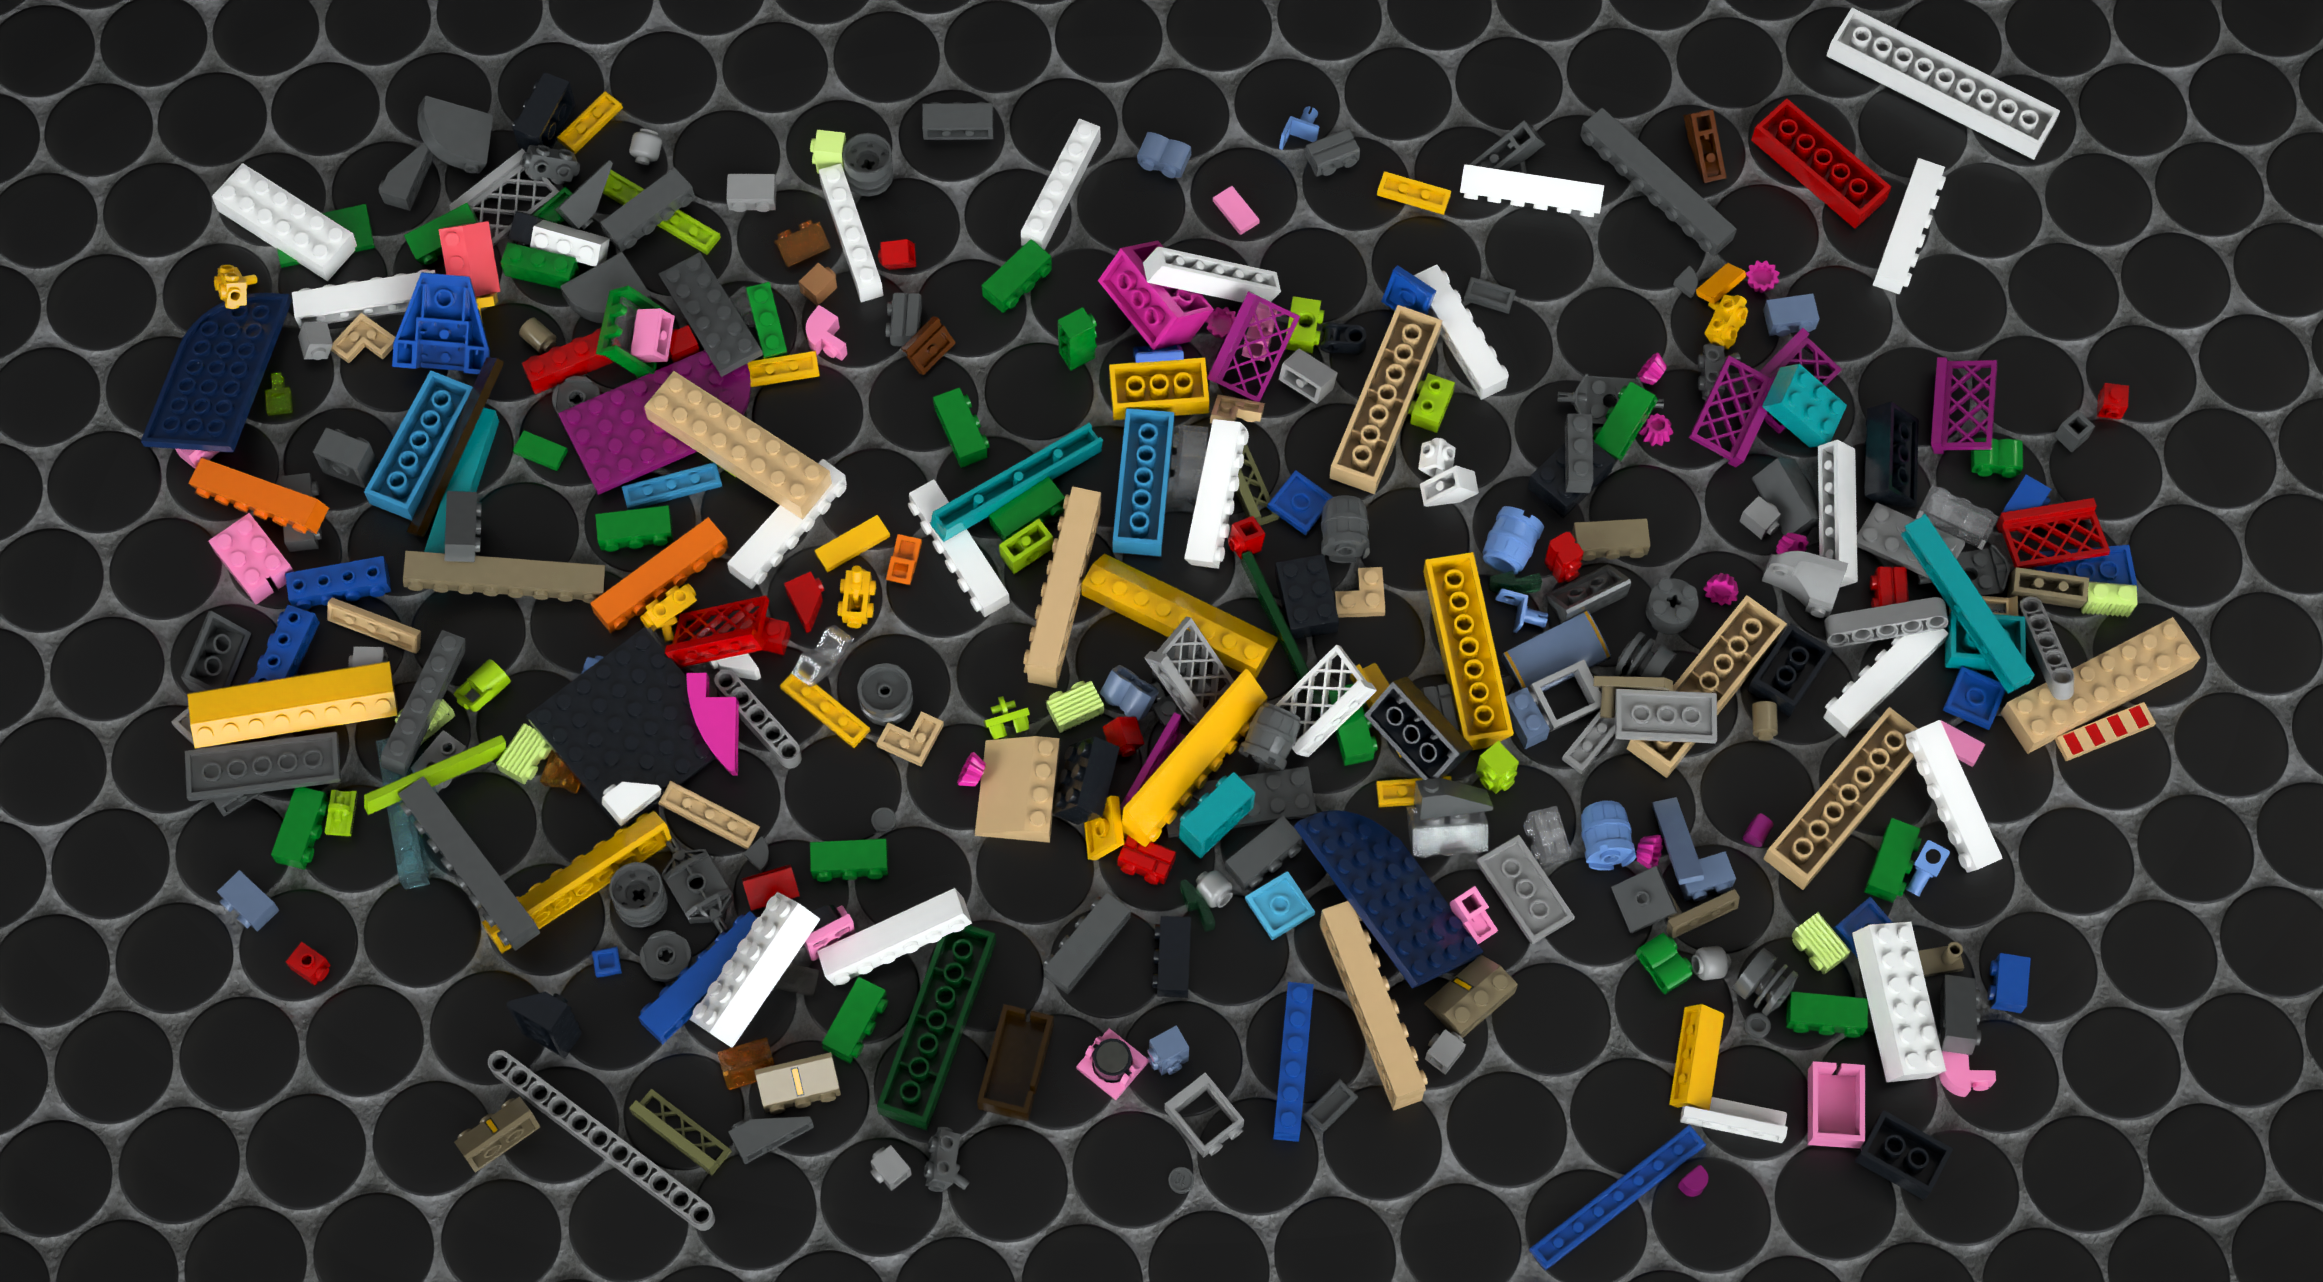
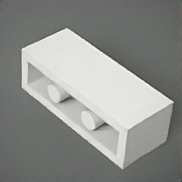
(571, 242)

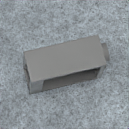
(1585, 682)
(1187, 1096)

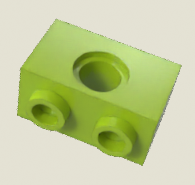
(1305, 337)
(1026, 546)

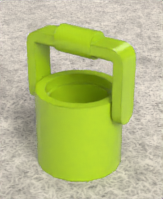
(486, 681)

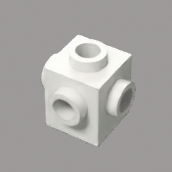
(1436, 456)

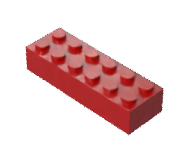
(1821, 163)

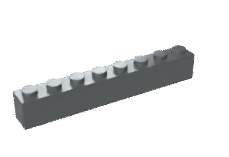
(1657, 182)
(469, 863)

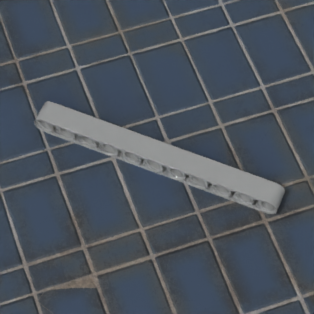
(609, 1148)

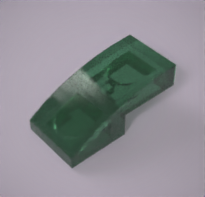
(1508, 581)
(1193, 901)

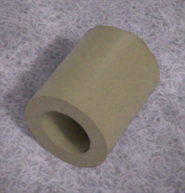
(537, 335)
(1764, 720)

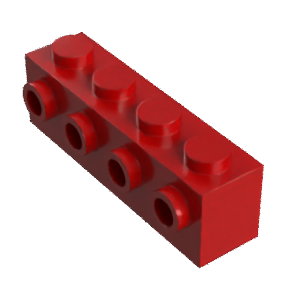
(564, 362)

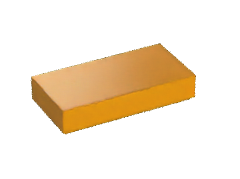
(1720, 283)

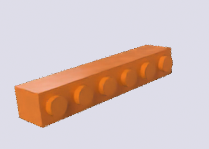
(258, 496)
(659, 575)

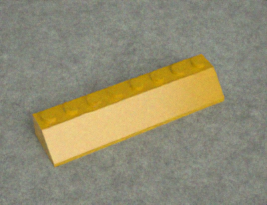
(1165, 607)
(1468, 649)
(292, 704)
(1193, 760)
(590, 872)

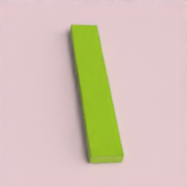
(679, 224)
(436, 773)

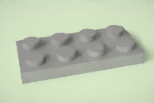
(1883, 538)
(1666, 716)
(1525, 889)

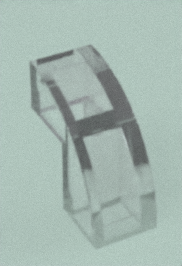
(819, 662)

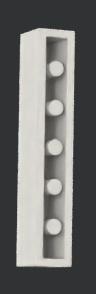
(1061, 184)
(1531, 188)
(1908, 226)
(851, 232)
(1209, 275)
(348, 300)
(1463, 337)
(1216, 493)
(1838, 506)
(779, 534)
(961, 553)
(1881, 679)
(1953, 796)
(894, 937)

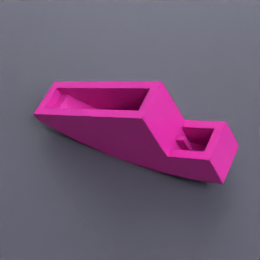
(716, 720)

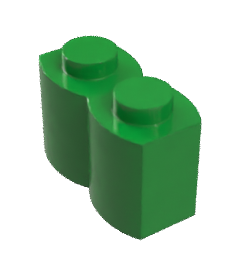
(2003, 459)
(1664, 963)

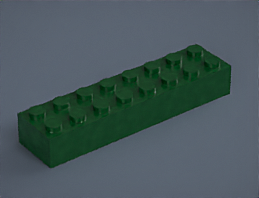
(936, 1026)

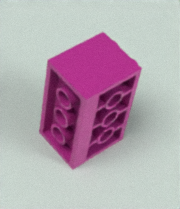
(1158, 312)

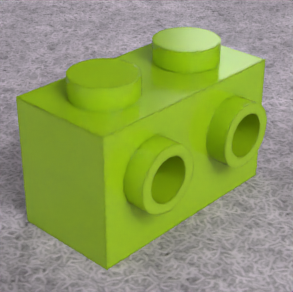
(1432, 402)
(1497, 768)

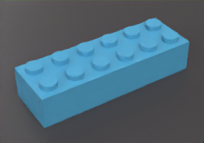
(417, 446)
(1143, 482)

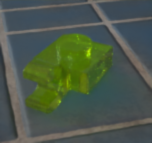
(278, 398)

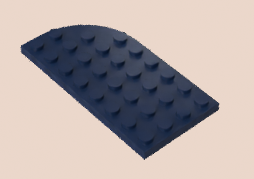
(217, 375)
(1390, 894)

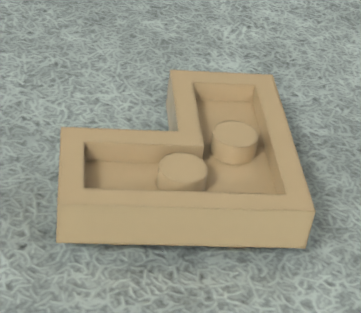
(361, 334)
(1230, 408)
(1366, 601)
(912, 745)

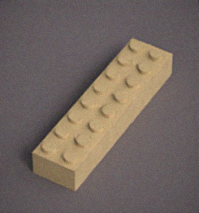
(1385, 399)
(738, 445)
(1063, 587)
(1720, 670)
(2102, 685)
(1843, 800)
(1373, 1006)

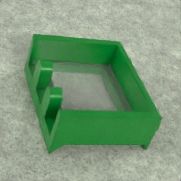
(619, 326)

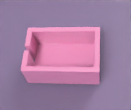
(251, 558)
(1836, 1105)

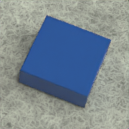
(607, 962)

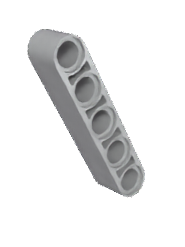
(1886, 622)
(2047, 649)
(761, 729)

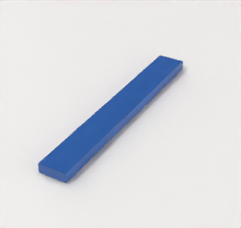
(1617, 1197)

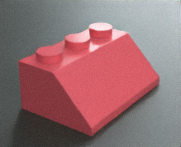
(470, 253)

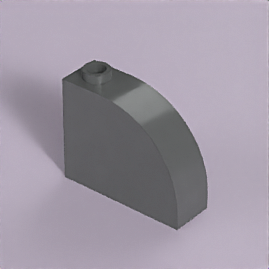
(455, 133)
(590, 291)

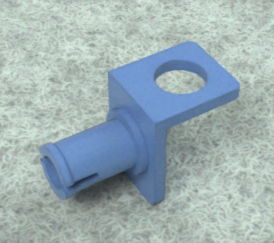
(1301, 127)
(1523, 613)
(1924, 869)

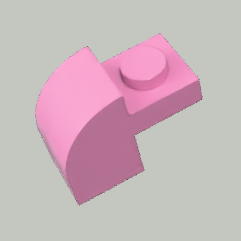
(820, 334)
(1258, 348)
(1471, 911)
(1960, 1079)

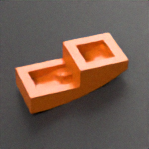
(904, 559)

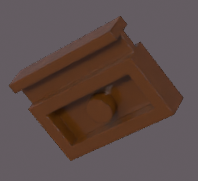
(928, 345)

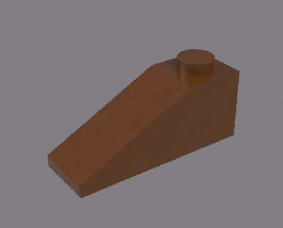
(1705, 145)

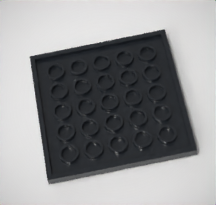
(625, 722)

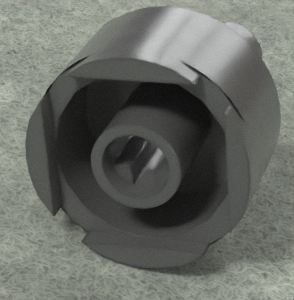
(1676, 594)

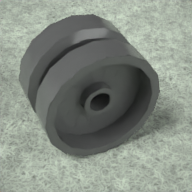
(885, 694)

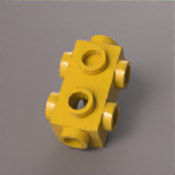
(232, 286)
(1726, 321)
(857, 591)
(664, 613)

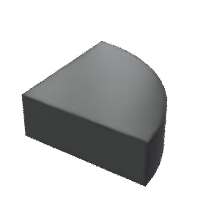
(1687, 282)
(758, 854)

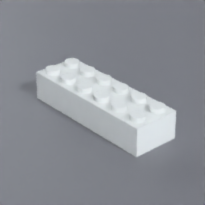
(284, 221)
(754, 969)
(1899, 1001)

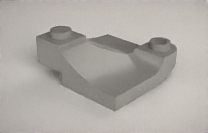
(1808, 578)

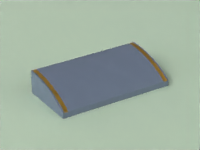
(1556, 650)

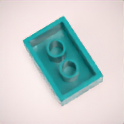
(1804, 405)
(1963, 652)
(1216, 814)

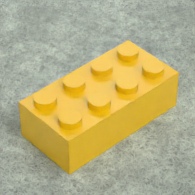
(1160, 386)

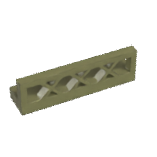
(1247, 501)
(674, 1137)

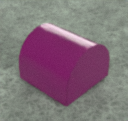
(1758, 830)
(1694, 1182)

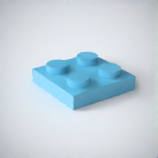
(1279, 905)

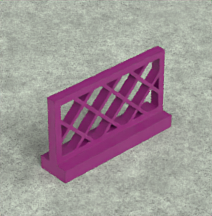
(1233, 341)
(1784, 357)
(1943, 409)
(1749, 425)
(1163, 748)

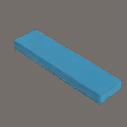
(671, 486)

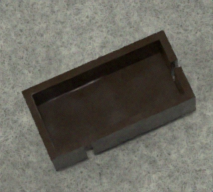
(1015, 1063)

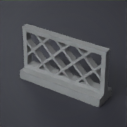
(495, 181)
(1180, 686)

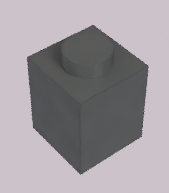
(2074, 431)

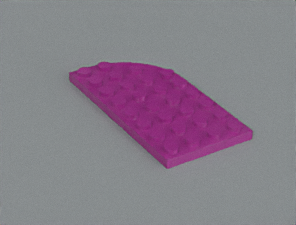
(619, 440)

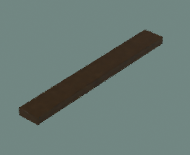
(455, 446)

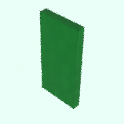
(353, 219)

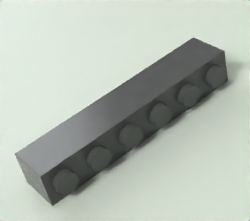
(423, 703)

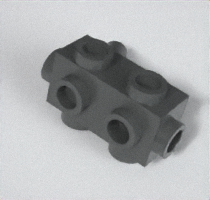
(550, 163)
(1710, 364)
(942, 1168)

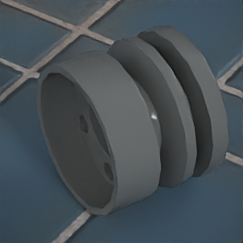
(868, 164)
(1643, 662)
(641, 882)
(1765, 982)

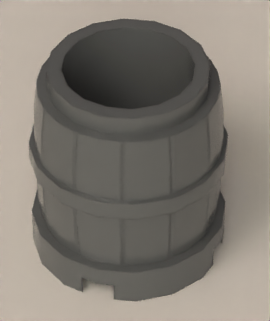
(1345, 529)
(1271, 736)

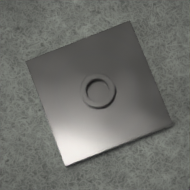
(1644, 899)

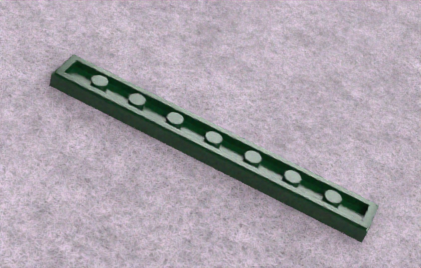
(1278, 624)

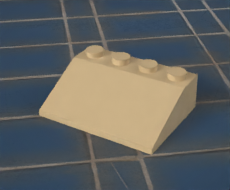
(1018, 788)

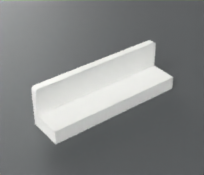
(1739, 1119)

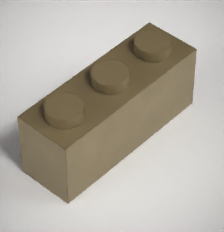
(1612, 538)
(2048, 587)

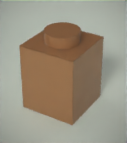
(818, 284)

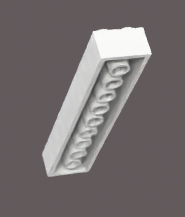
(1943, 83)

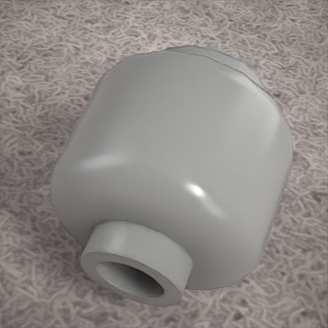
(645, 146)
(1214, 888)
(1710, 963)

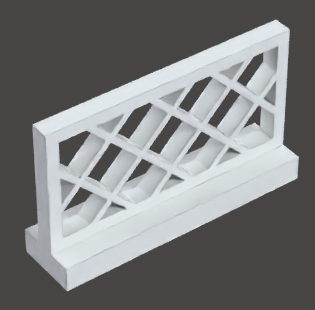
(1337, 713)

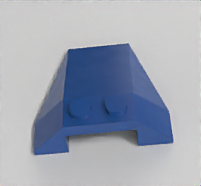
(442, 327)

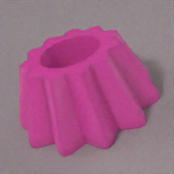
(1762, 276)
(1220, 322)
(1652, 369)
(1656, 430)
(1792, 542)
(1722, 589)
(971, 771)
(1649, 851)

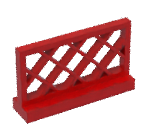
(2052, 515)
(720, 643)

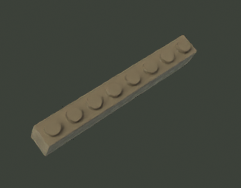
(504, 576)

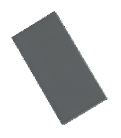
(1489, 295)
(1330, 1106)

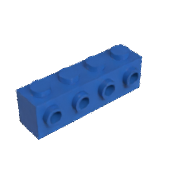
(338, 581)
(287, 645)

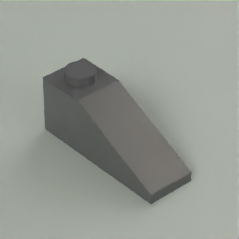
(1511, 149)
(406, 178)
(585, 199)
(1448, 798)
(763, 1135)

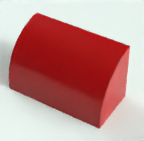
(764, 885)

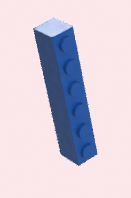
(678, 1001)
(1293, 1062)

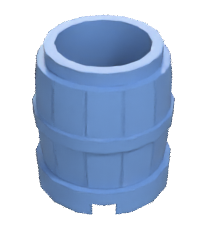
(1511, 540)
(1607, 835)

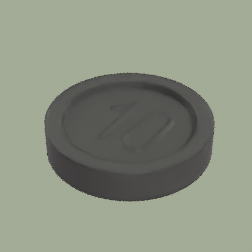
(883, 820)
(1181, 1180)

